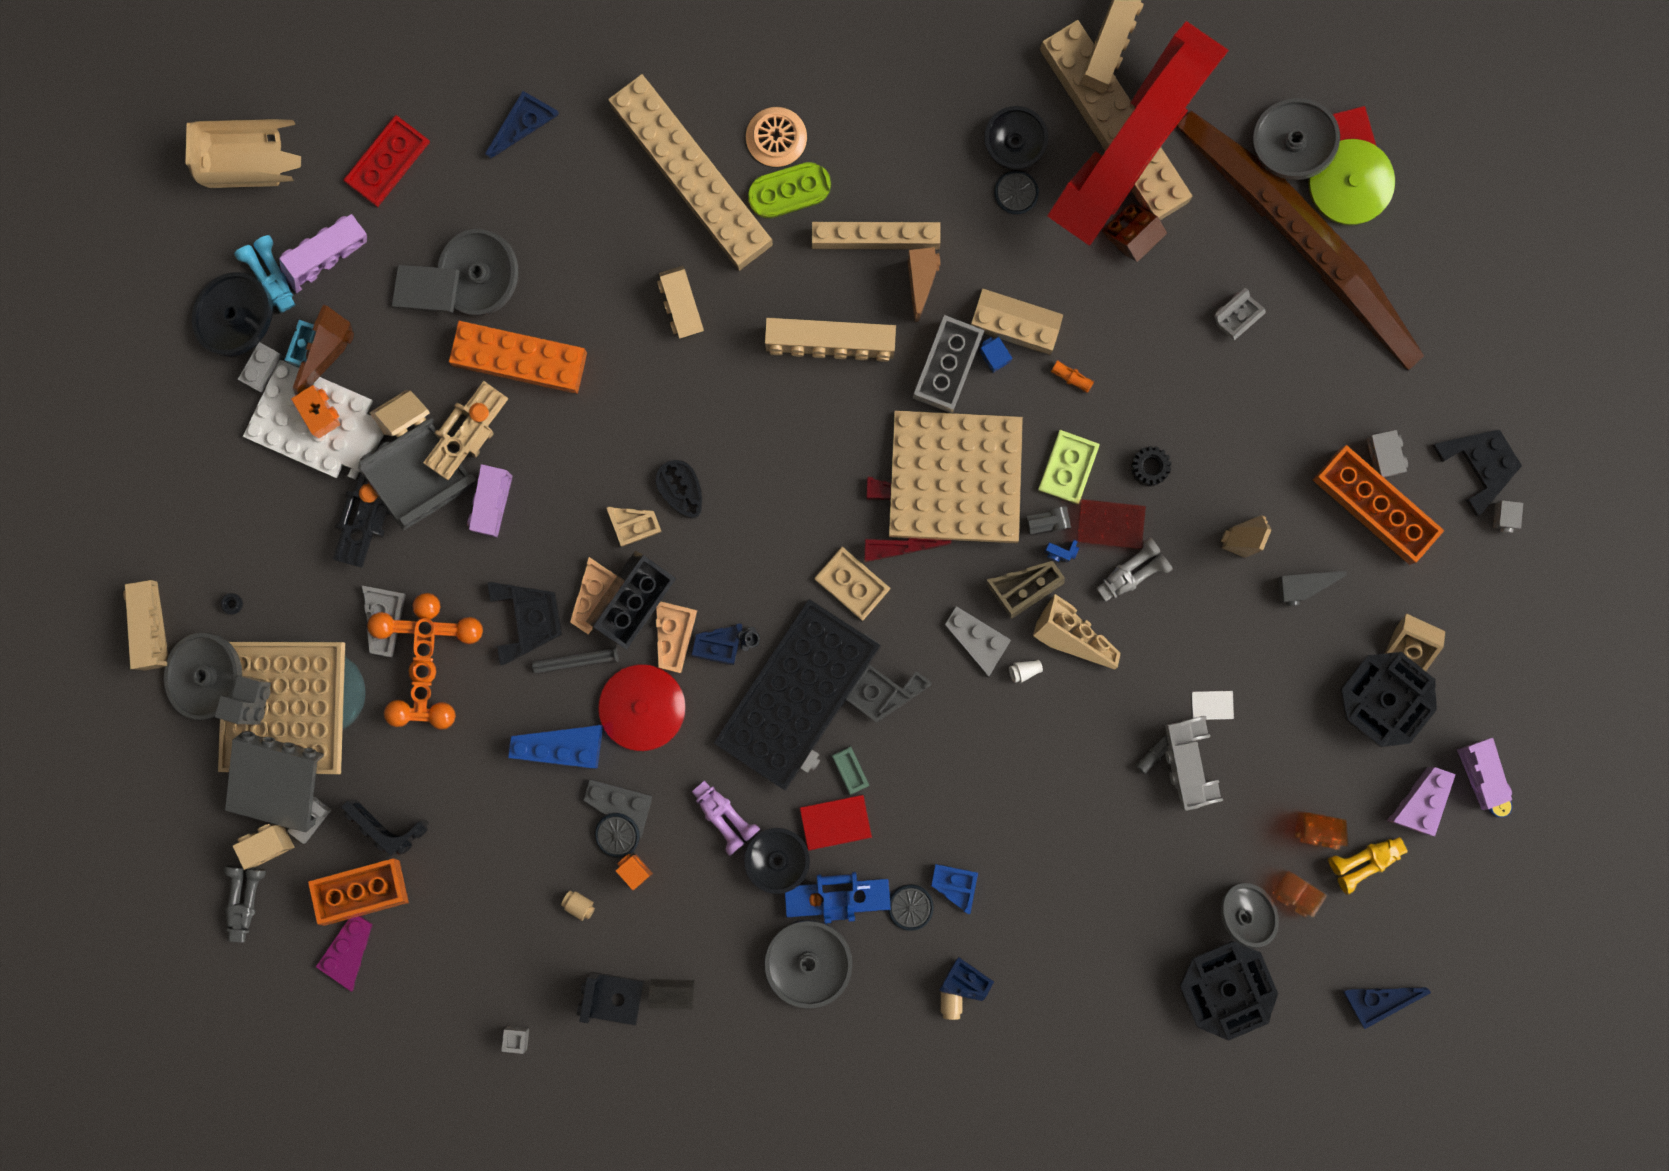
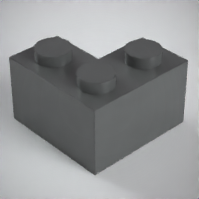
(246, 702)

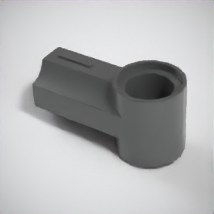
(1053, 520)

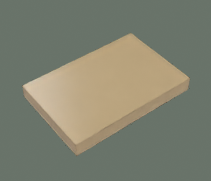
(852, 583)

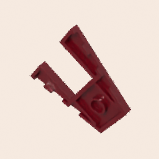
(888, 548)

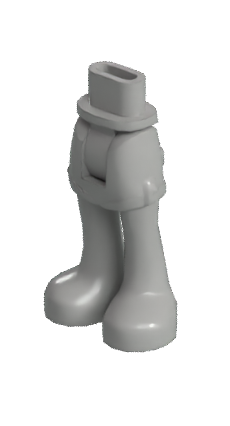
(1121, 578)

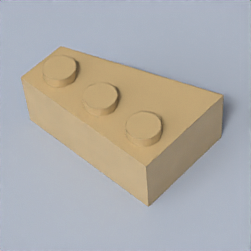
(680, 302)

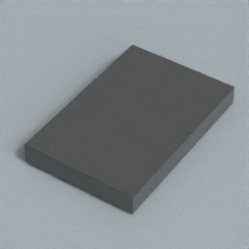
(425, 288)

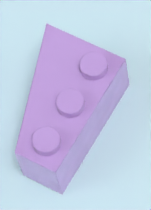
(1485, 773)

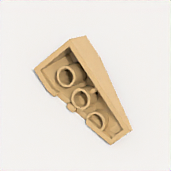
(1247, 537)

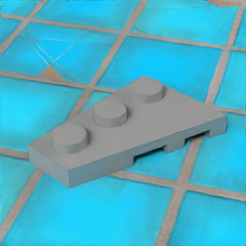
(383, 601)
(978, 639)

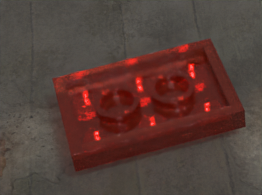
(1111, 524)

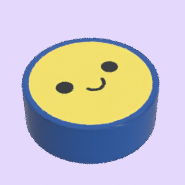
(1501, 810)

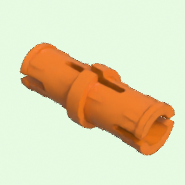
(1072, 376)

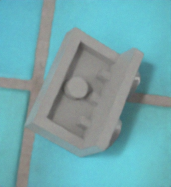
(1238, 314)

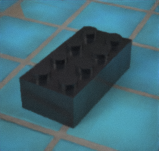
(631, 600)

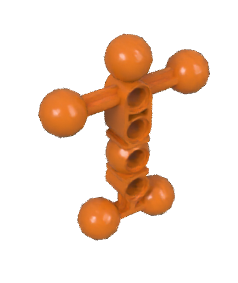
(426, 607)

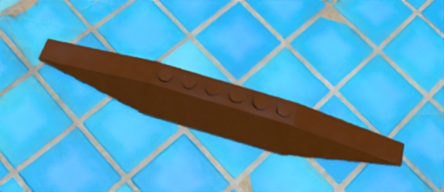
(1309, 233)

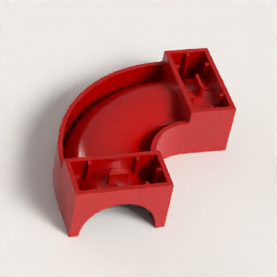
(1160, 107)

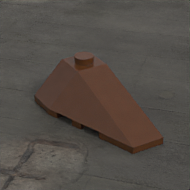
(329, 343)

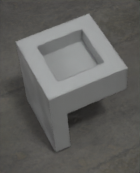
(515, 1039)

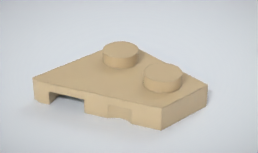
(633, 524)

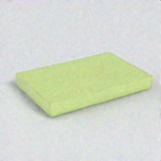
(1068, 467)

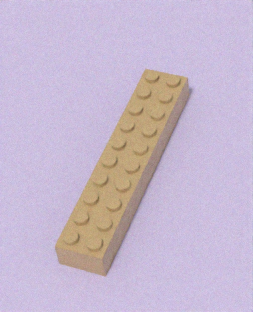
(1067, 52)
(690, 172)

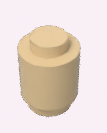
(578, 905)
(951, 1006)

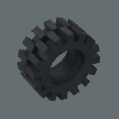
(1160, 457)

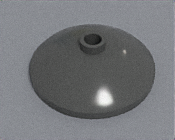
(1257, 912)

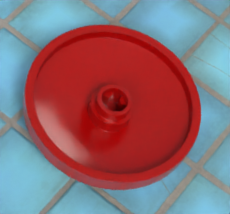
(642, 707)

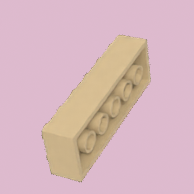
(830, 338)

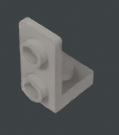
(320, 812)

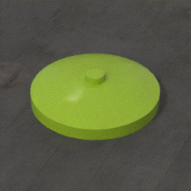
(1354, 184)

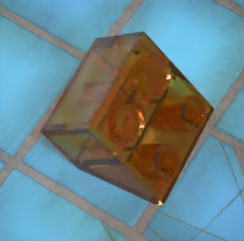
(1321, 828)

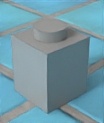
(1508, 516)

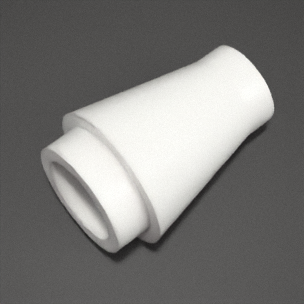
(1024, 670)

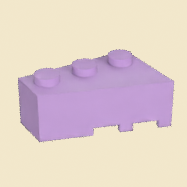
(489, 500)
(1425, 802)

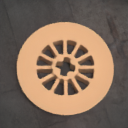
(779, 158)

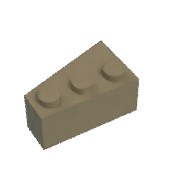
(1026, 587)

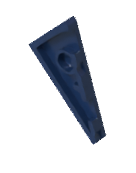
(522, 120)
(1378, 1003)

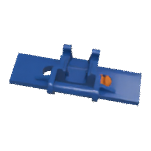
(838, 905)

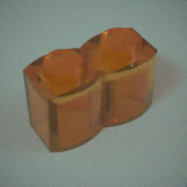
(1300, 894)

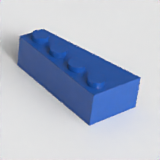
(565, 747)

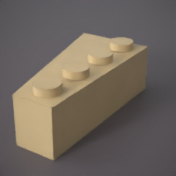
(145, 626)

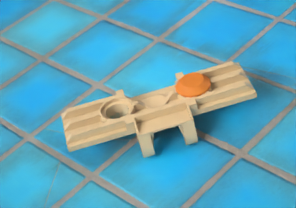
(471, 435)

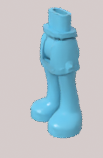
(277, 281)

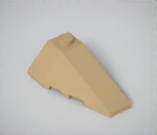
(1067, 632)

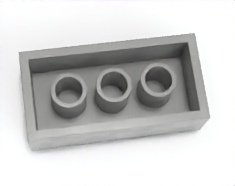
(948, 364)

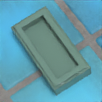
(850, 770)

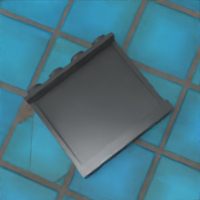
(405, 483)
(272, 781)

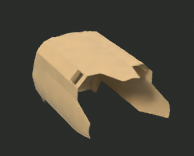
(238, 153)

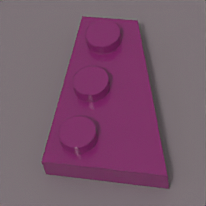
(346, 952)

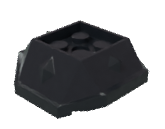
(1410, 692)
(1247, 1005)

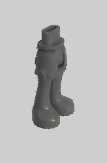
(240, 915)

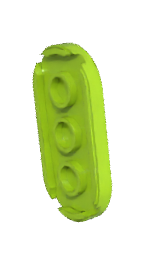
(789, 190)

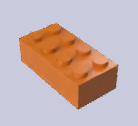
(358, 892)

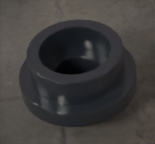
(226, 600)

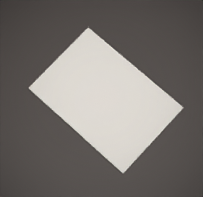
(1213, 704)

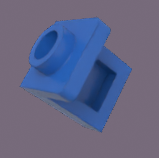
(1057, 553)

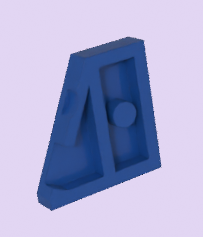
(956, 885)

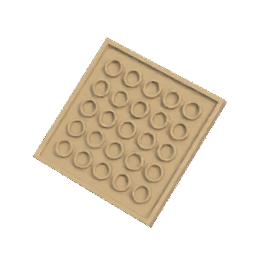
(956, 477)
(303, 698)

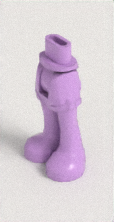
(714, 806)

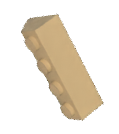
(1017, 321)

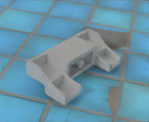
(1187, 766)

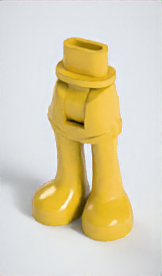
(1379, 855)

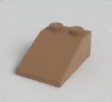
(922, 272)

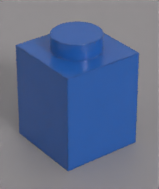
(995, 354)

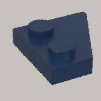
(718, 645)
(966, 981)

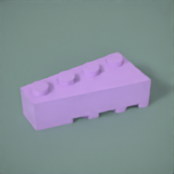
(321, 251)

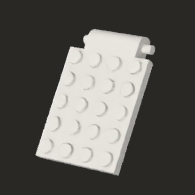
(282, 428)

